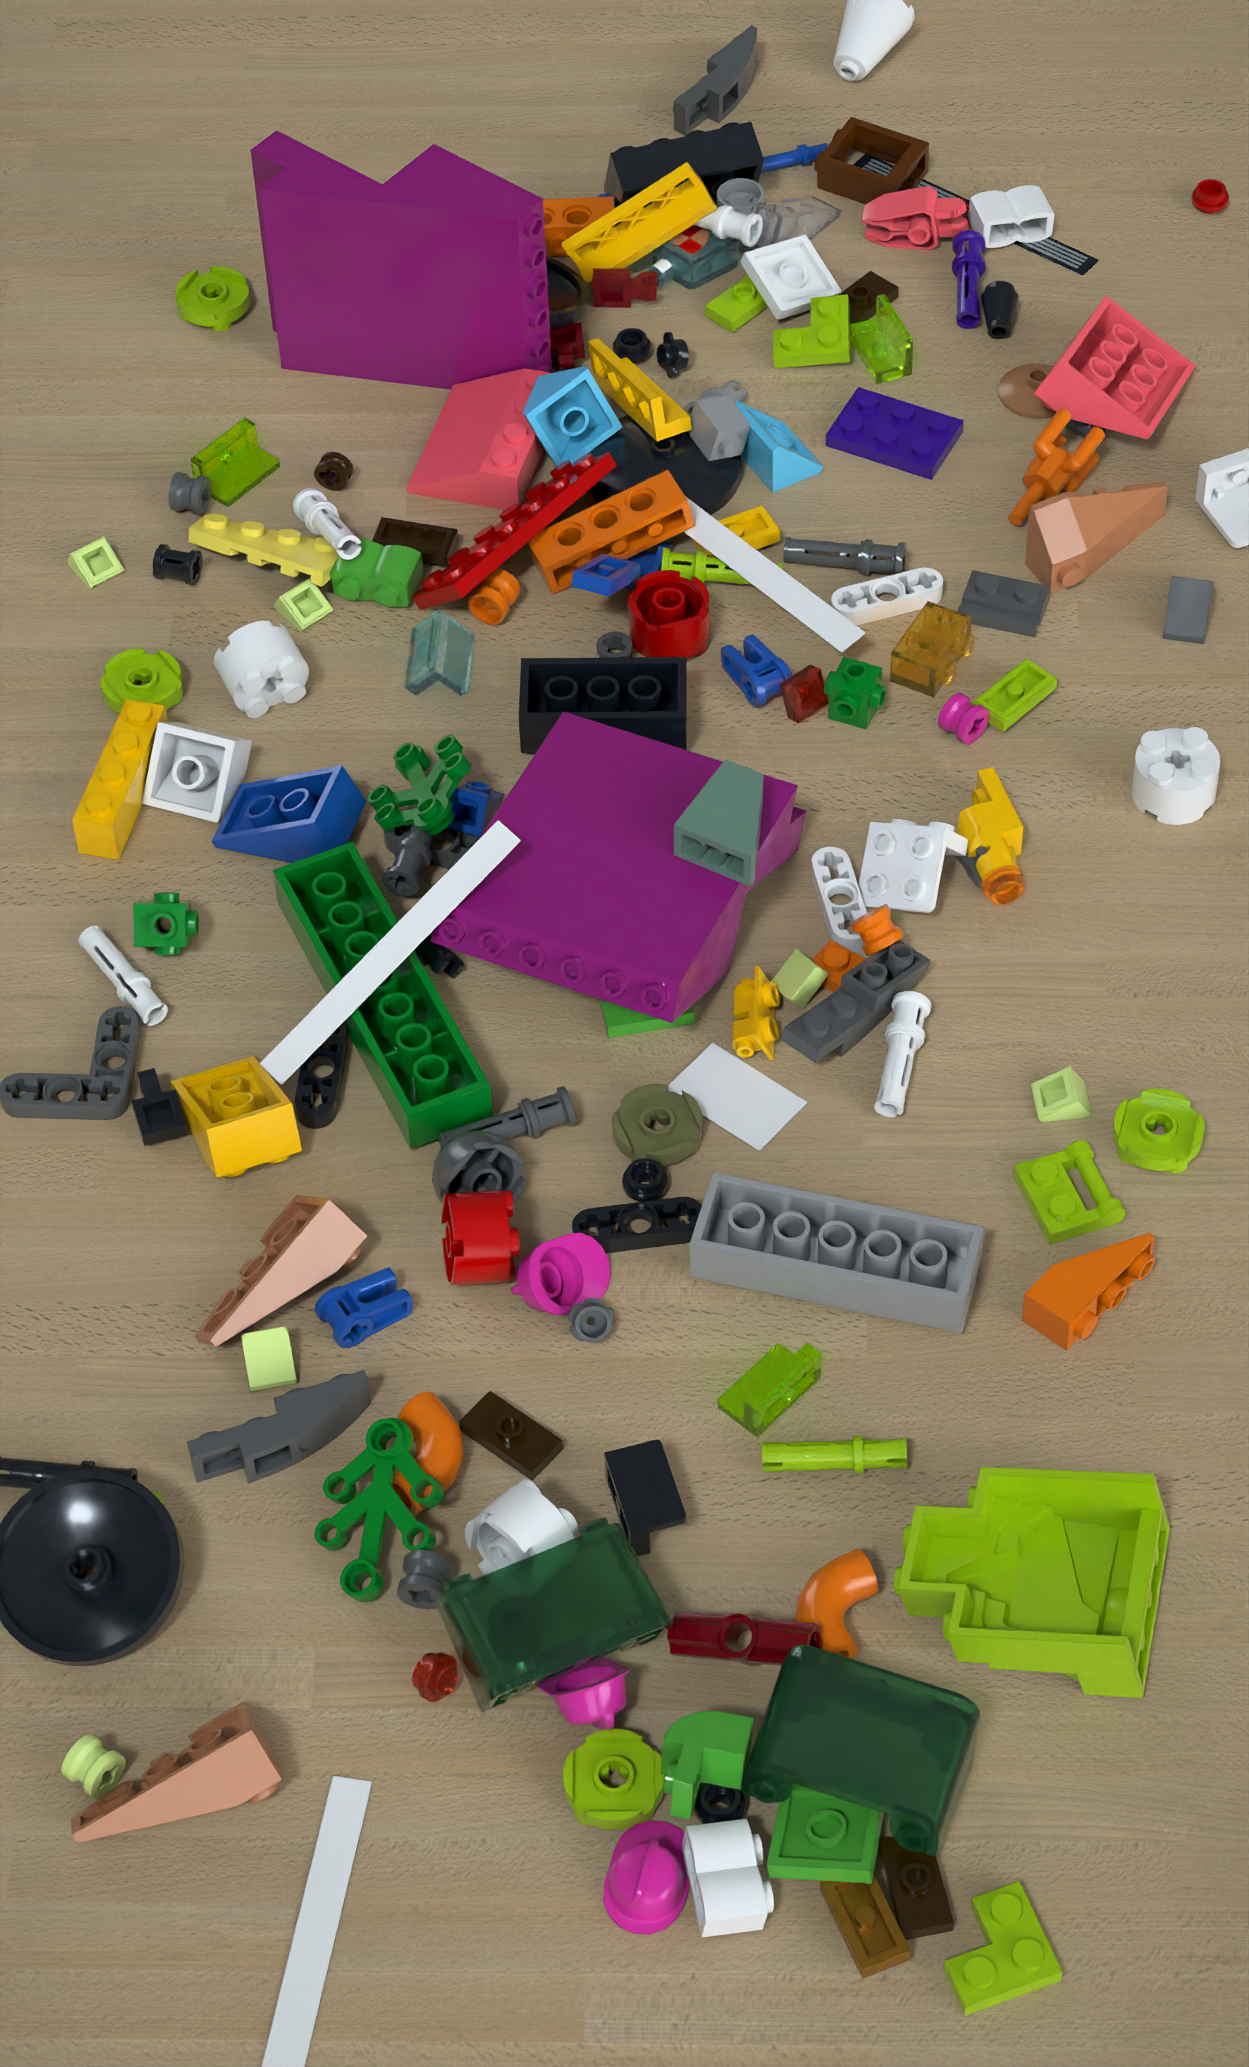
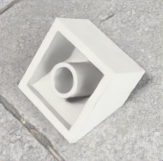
(195, 770)

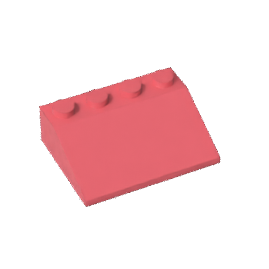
(1116, 374)
(482, 444)

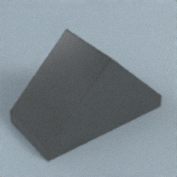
(1188, 609)

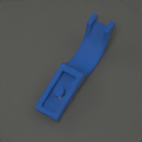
(610, 574)

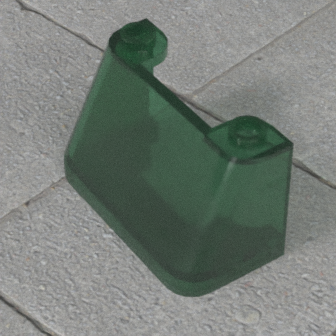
(551, 1613)
(866, 1742)

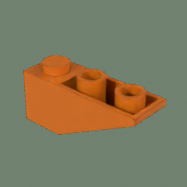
(1079, 1290)

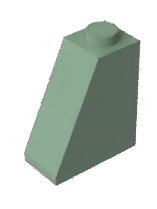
(724, 824)

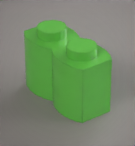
(379, 574)

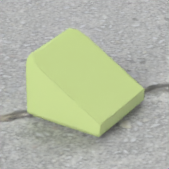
(95, 563)
(303, 605)
(799, 978)
(1061, 1096)
(268, 1358)

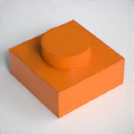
(836, 961)

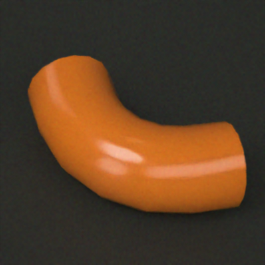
(437, 1445)
(831, 1593)

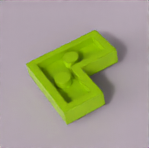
(822, 342)
(1014, 1959)

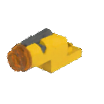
(993, 840)

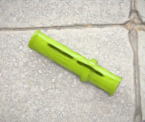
(834, 1455)

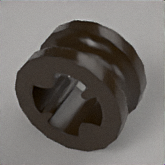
(338, 478)

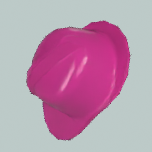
(563, 1274)
(590, 1693)
(647, 1878)

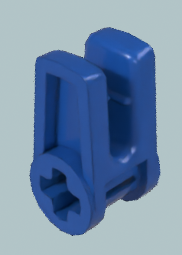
(756, 672)
(363, 1307)

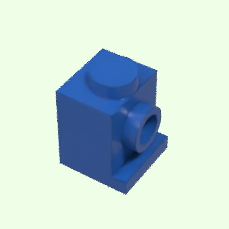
(474, 802)

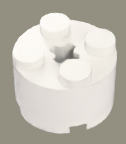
(262, 668)
(1175, 774)
(518, 1527)

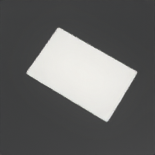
(737, 1096)

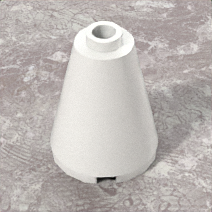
(868, 34)

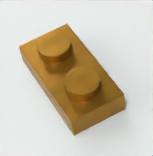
(866, 1925)

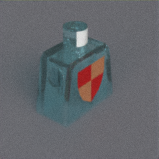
(694, 258)

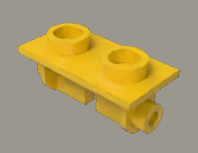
(758, 1002)

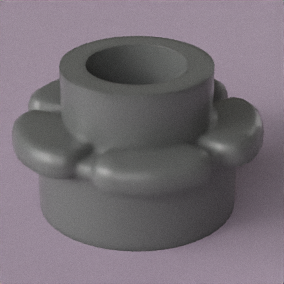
(591, 1332)

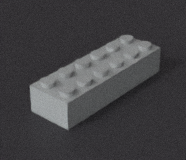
(836, 1252)

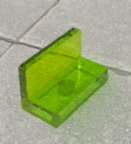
(884, 343)
(234, 463)
(771, 1387)

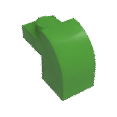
(704, 1749)

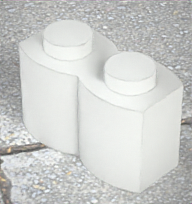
(1011, 216)
(725, 1877)

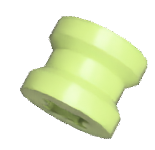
(93, 1766)

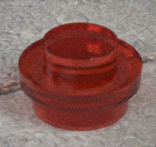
(435, 1676)

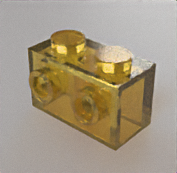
(931, 649)

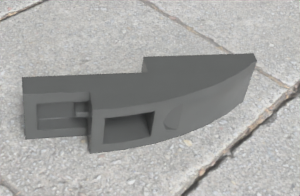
(723, 88)
(859, 1003)
(302, 1426)

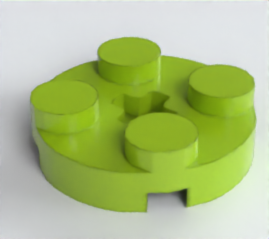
(196, 299)
(134, 664)
(1152, 1151)
(620, 1806)

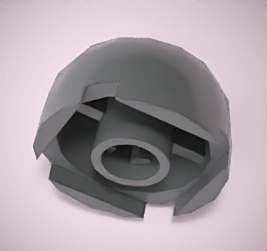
(477, 1163)

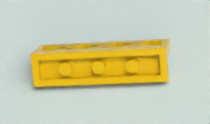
(641, 226)
(637, 393)

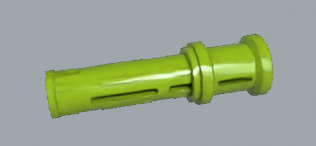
(701, 567)

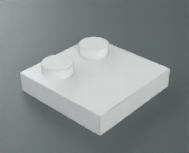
(789, 275)

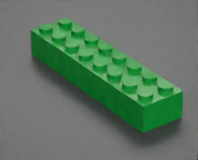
(404, 1024)

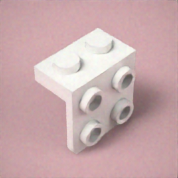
(1224, 495)
(906, 863)

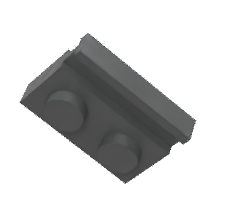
(1004, 603)

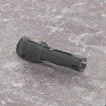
(797, 551)
(411, 857)
(527, 1118)

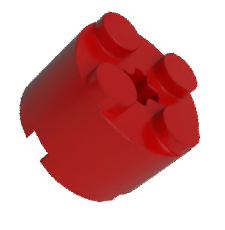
(669, 615)
(478, 1237)

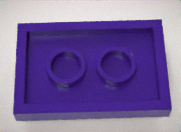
(894, 433)

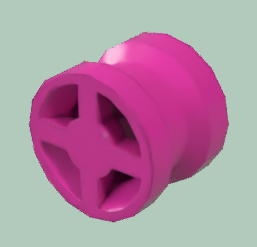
(963, 718)

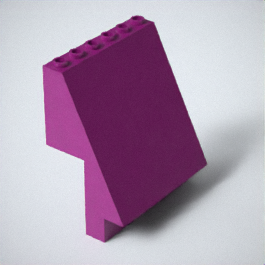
(401, 277)
(596, 878)

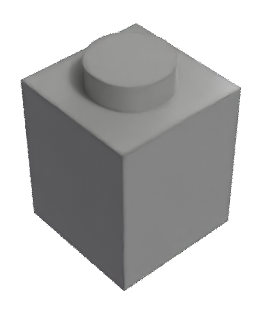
(718, 428)

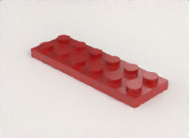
(516, 528)

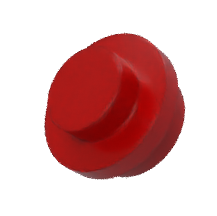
(1210, 196)

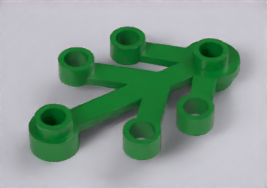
(433, 810)
(376, 1503)

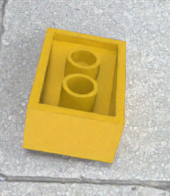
(238, 1116)

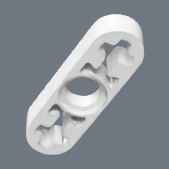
(920, 586)
(844, 884)

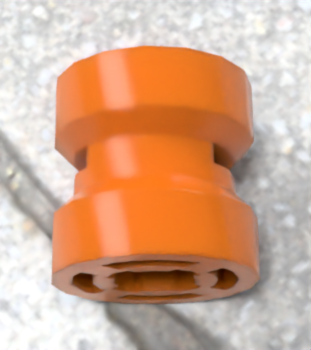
(492, 600)

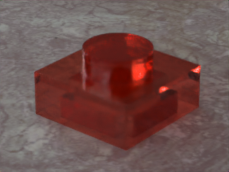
(804, 693)

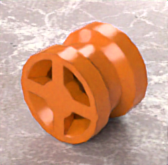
(876, 930)

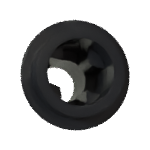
(999, 307)

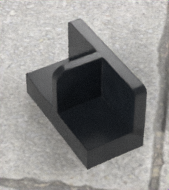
(643, 1492)

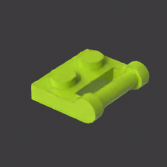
(1055, 1199)

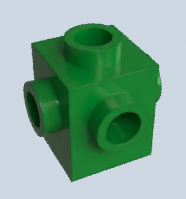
(854, 692)
(149, 925)

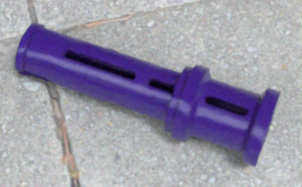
(968, 267)

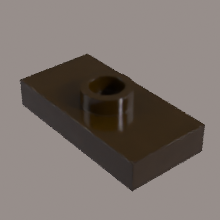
(864, 296)
(432, 541)
(511, 1435)
(915, 1890)

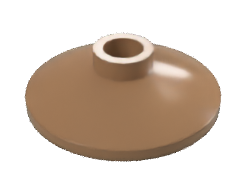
(1017, 391)

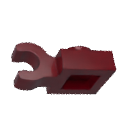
(616, 288)
(567, 345)

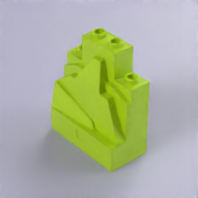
(1044, 1573)

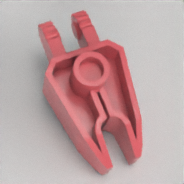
(913, 218)

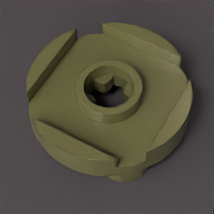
(666, 1145)

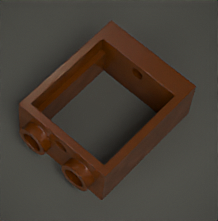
(862, 185)

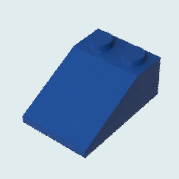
(292, 815)

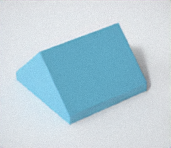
(569, 414)
(776, 451)

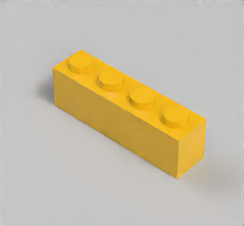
(118, 782)

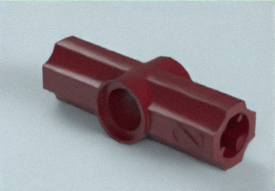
(718, 1637)

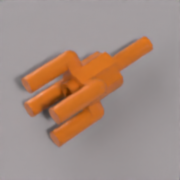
(1055, 467)

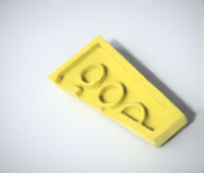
(266, 546)

